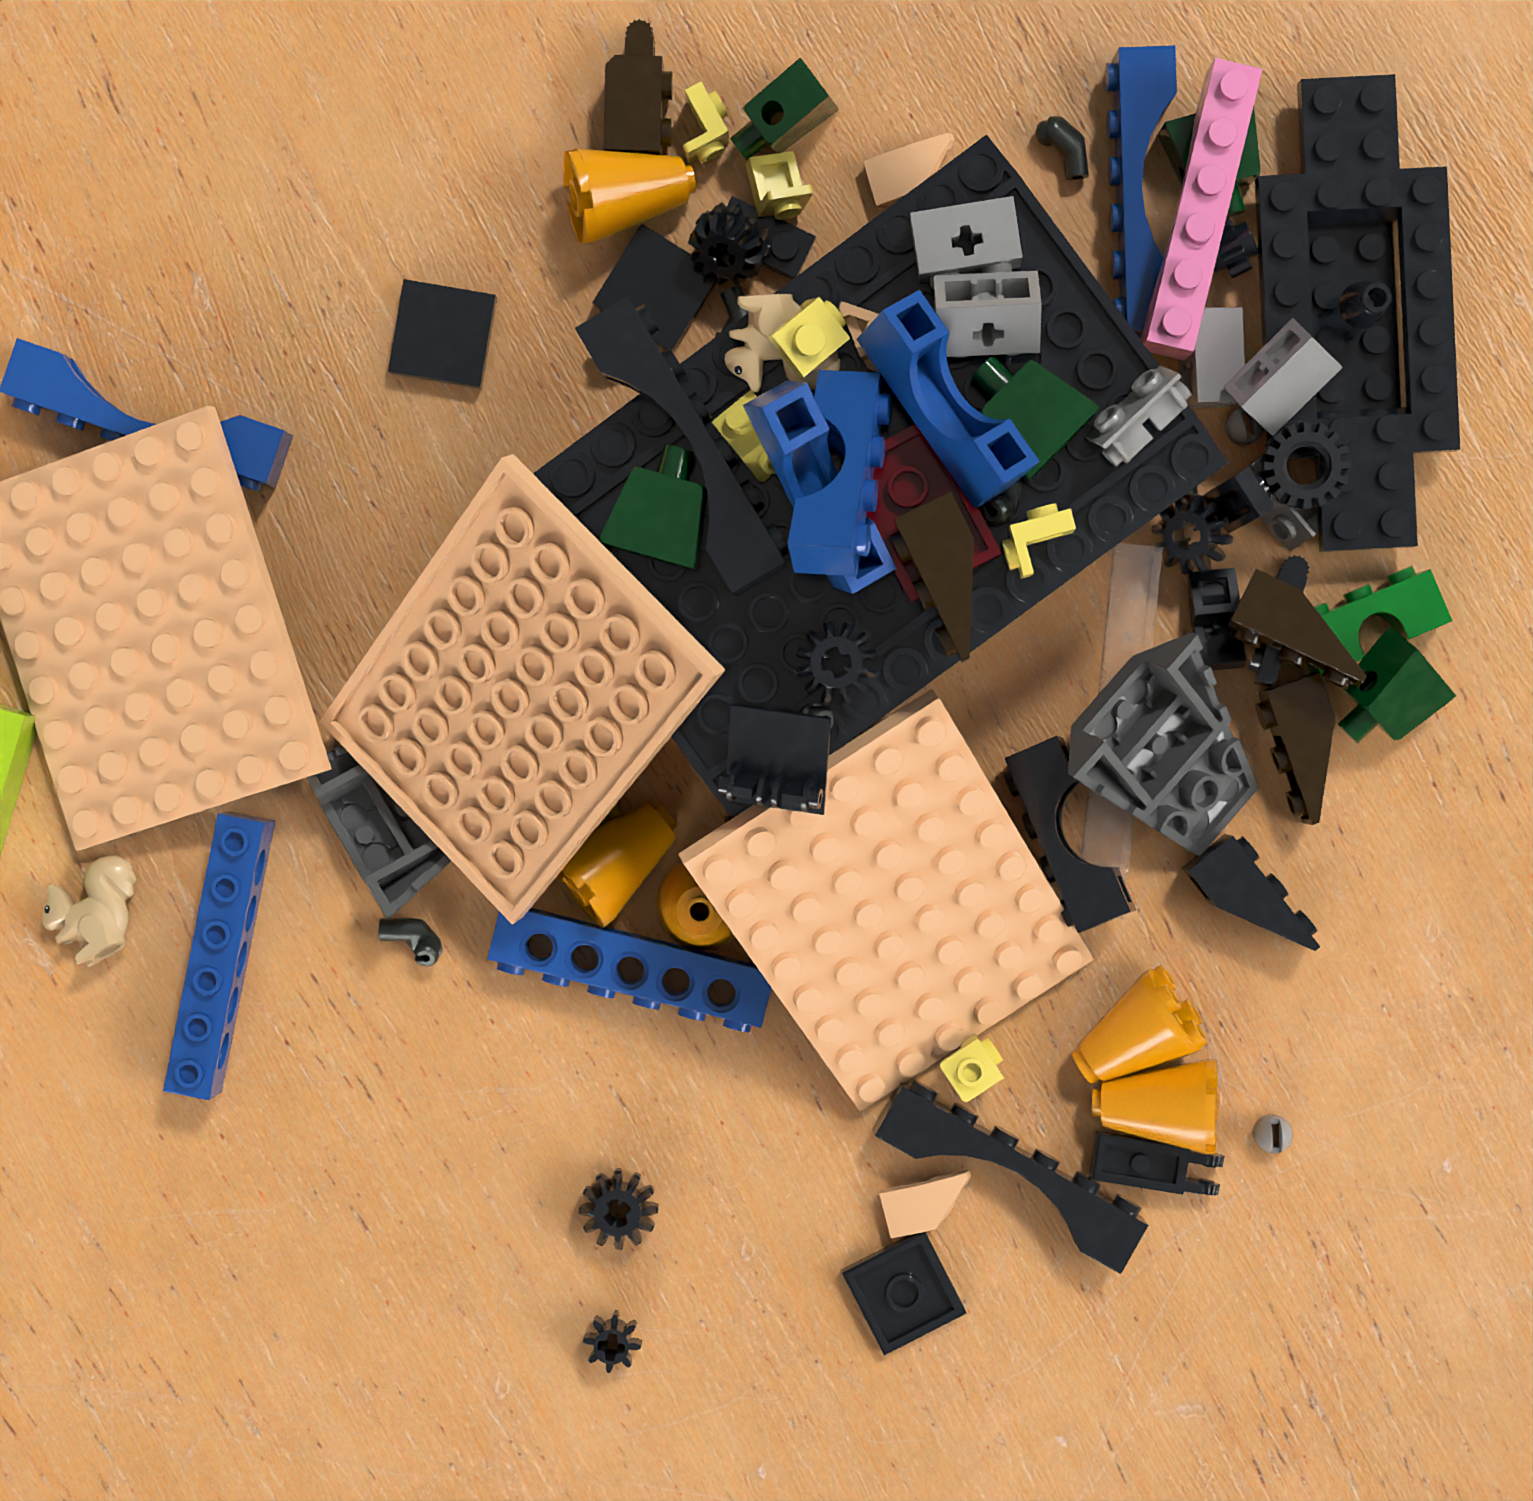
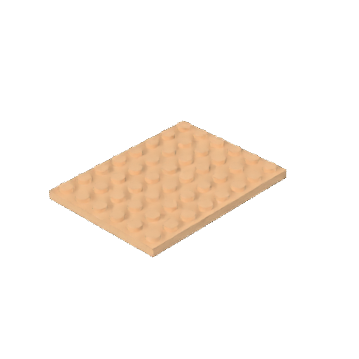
(150, 632)
(518, 690)
(896, 909)

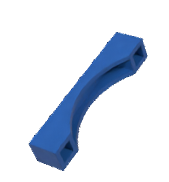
(1142, 90)
(55, 382)

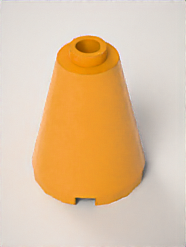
(621, 189)
(617, 861)
(674, 910)
(1164, 1105)

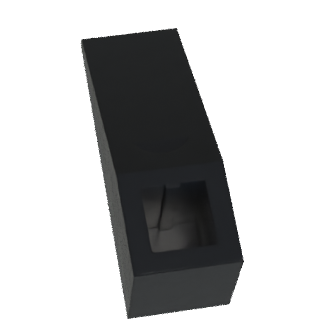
(1235, 884)

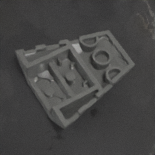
(1164, 746)
(378, 835)

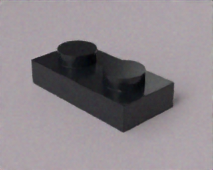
(788, 243)
(1241, 499)

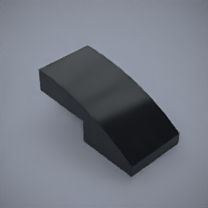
(1212, 605)

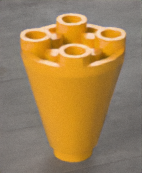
(1141, 1030)

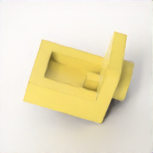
(708, 112)
(777, 185)
(810, 336)
(741, 436)
(1042, 525)
(973, 1067)

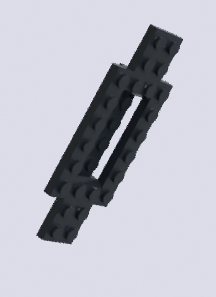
(1336, 230)

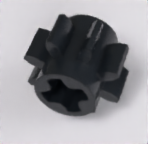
(1235, 249)
(600, 1341)

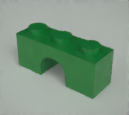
(1408, 604)

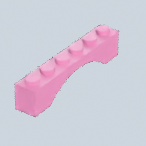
(1202, 208)

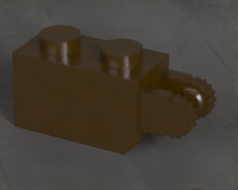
(636, 96)

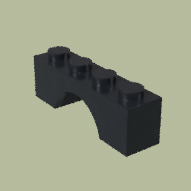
(1089, 891)

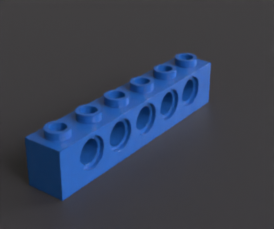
(219, 955)
(513, 955)

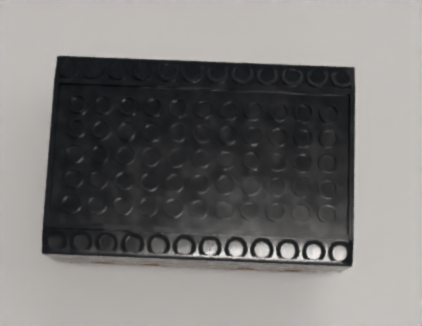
(758, 630)

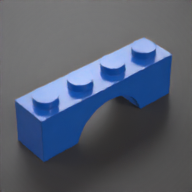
(910, 353)
(798, 449)
(830, 524)

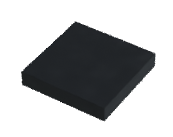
(662, 279)
(442, 334)
(903, 1291)

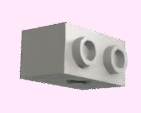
(985, 222)
(989, 312)

